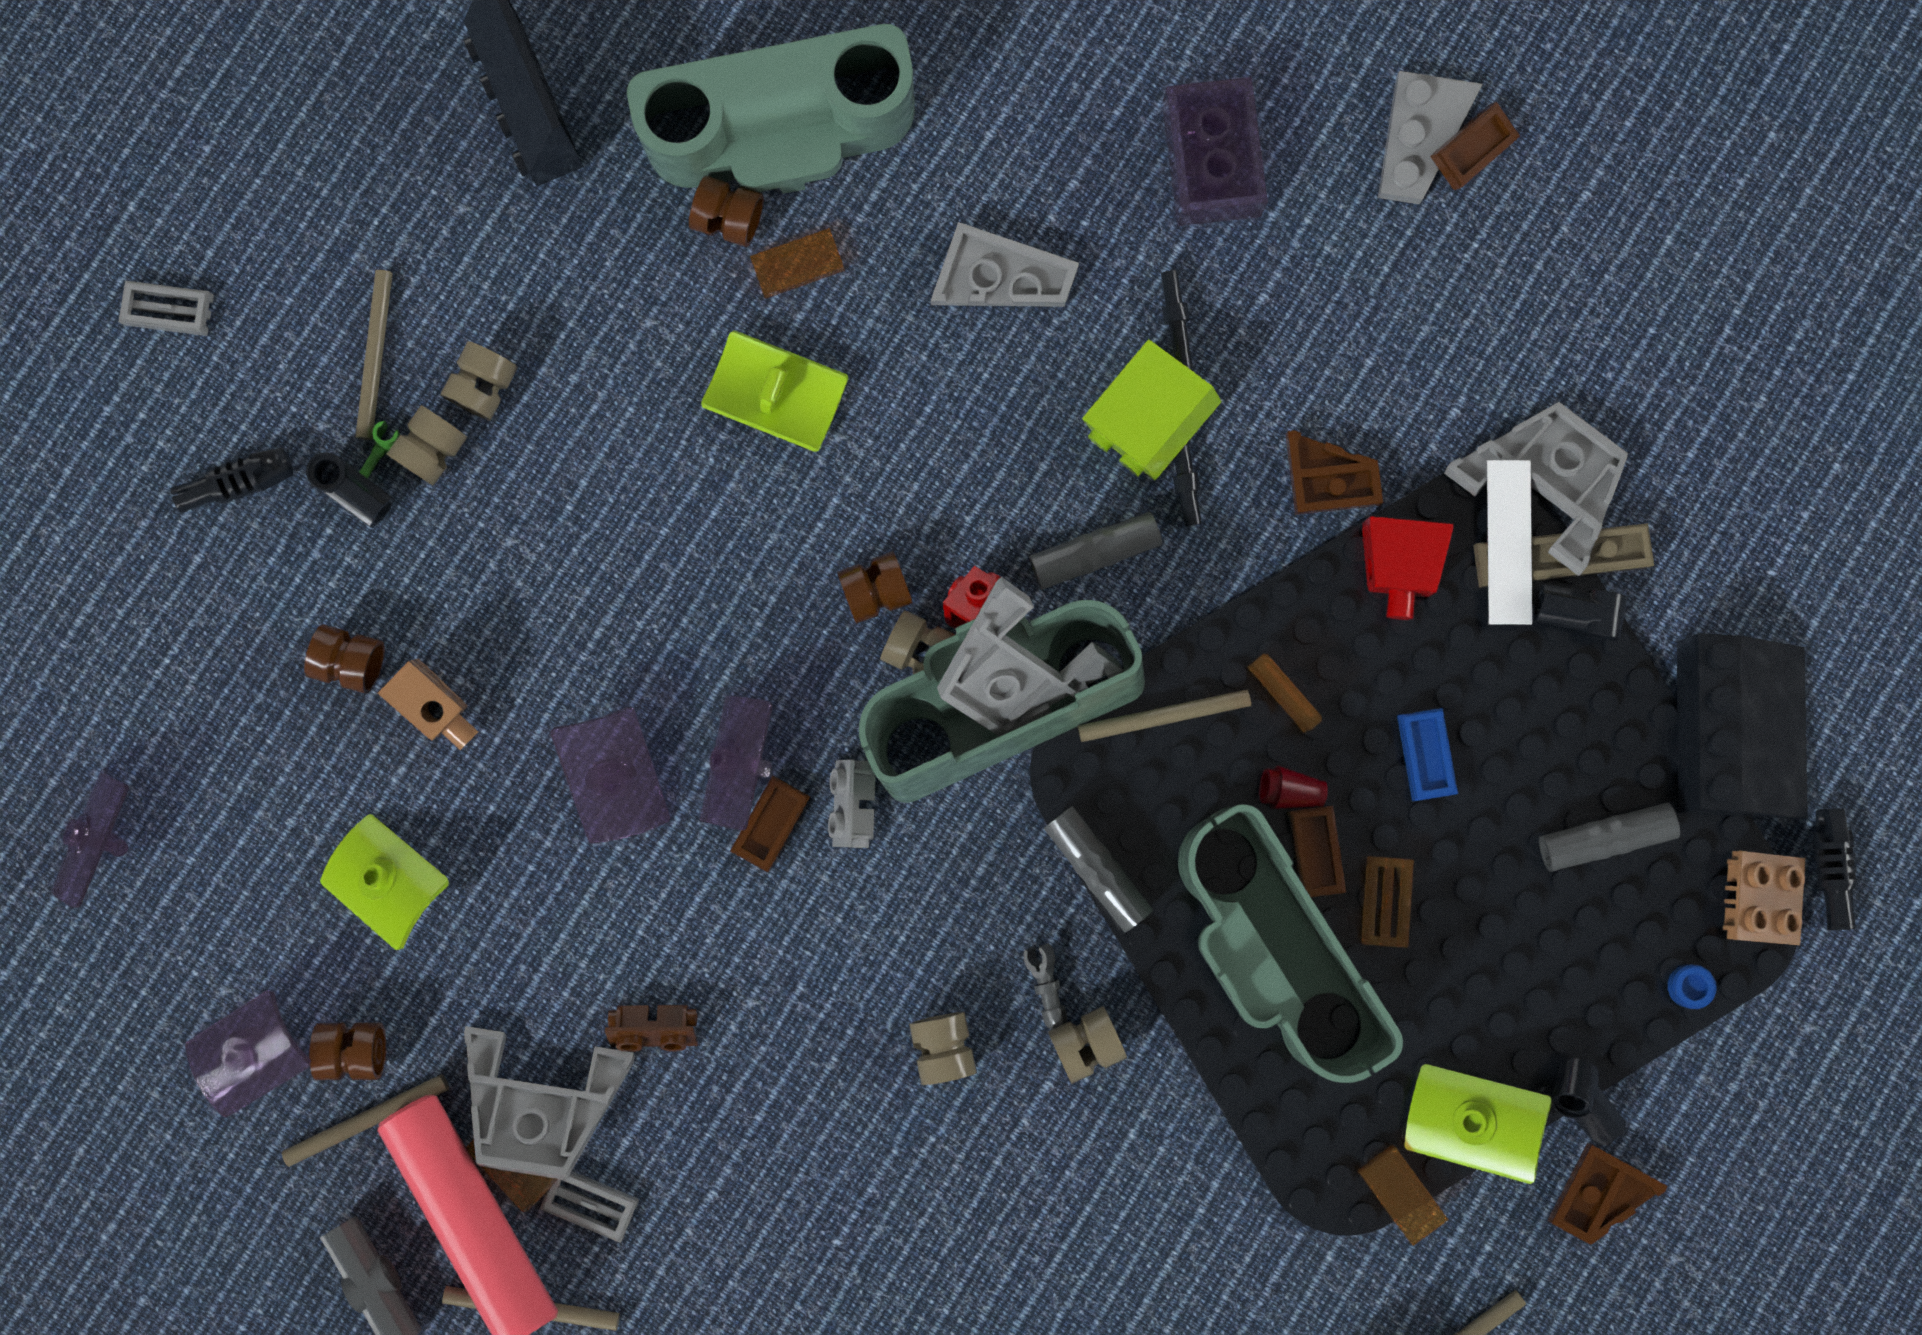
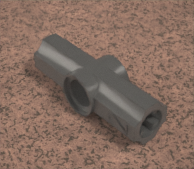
(369, 1280)

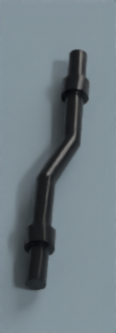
(1176, 315)

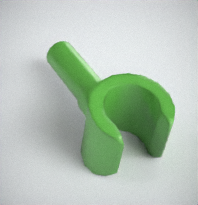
(379, 448)

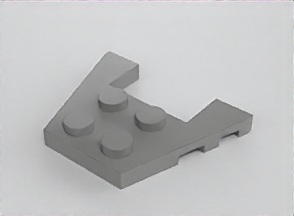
(1569, 467)
(1001, 680)
(532, 1124)

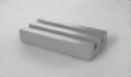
(200, 313)
(583, 1220)

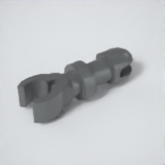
(1053, 1013)

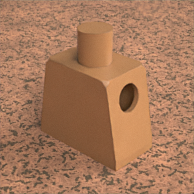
(414, 690)

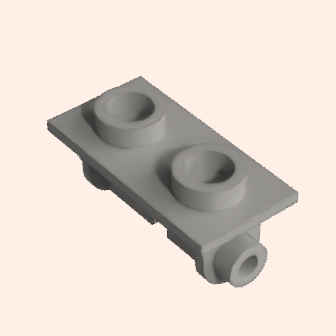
(848, 823)

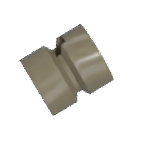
(481, 365)
(427, 445)
(906, 639)
(1103, 1040)
(942, 1048)

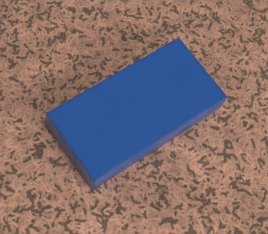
(1427, 754)

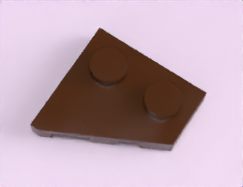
(1329, 477)
(1601, 1194)

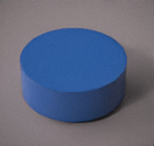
(1692, 986)

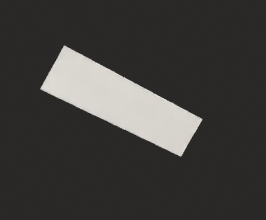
(1509, 541)

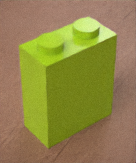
(1150, 411)

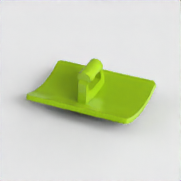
(775, 391)
(382, 880)
(1477, 1123)

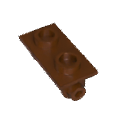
(631, 1029)

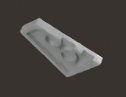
(1422, 119)
(1001, 272)

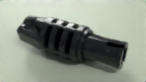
(235, 479)
(1835, 867)

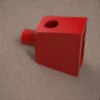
(1404, 560)

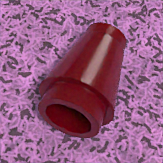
(1291, 789)

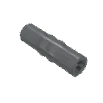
(1095, 550)
(1609, 837)
(1098, 869)

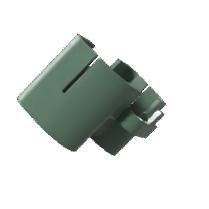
(776, 110)
(970, 742)
(1279, 951)

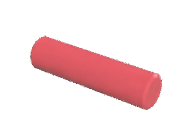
(466, 1218)

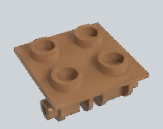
(1766, 898)

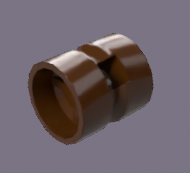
(726, 211)
(874, 587)
(336, 656)
(353, 1051)

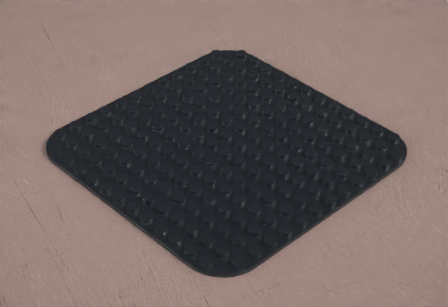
(1501, 954)

